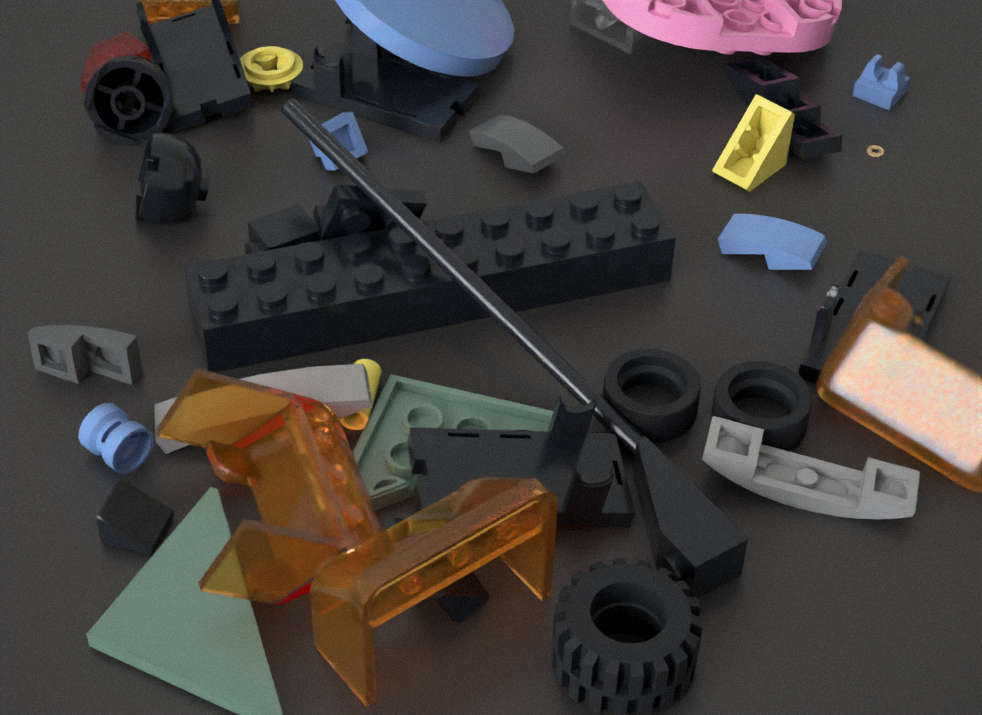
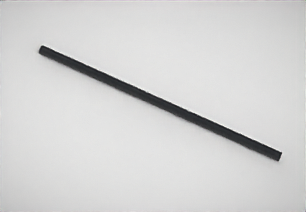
(462, 275)

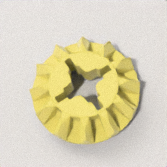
(261, 67)

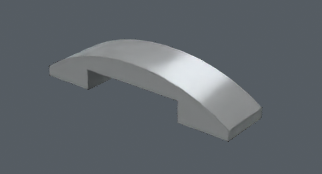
(807, 482)

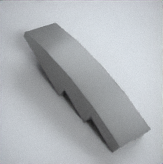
(339, 387)

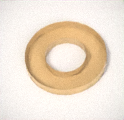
(872, 147)

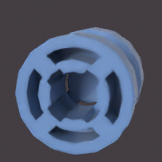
(119, 441)

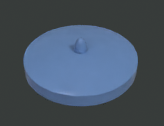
(437, 34)

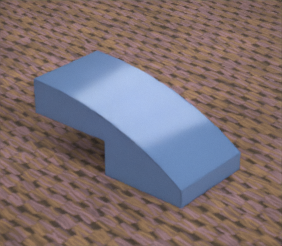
(781, 241)

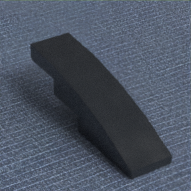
(770, 81)

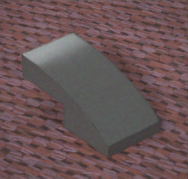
(520, 143)
(77, 349)

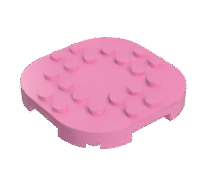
(733, 24)

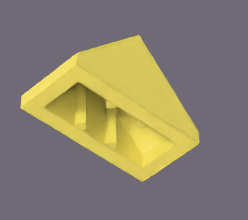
(757, 145)

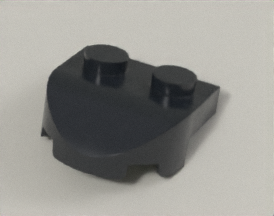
(354, 212)

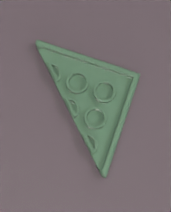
(409, 403)
(190, 635)

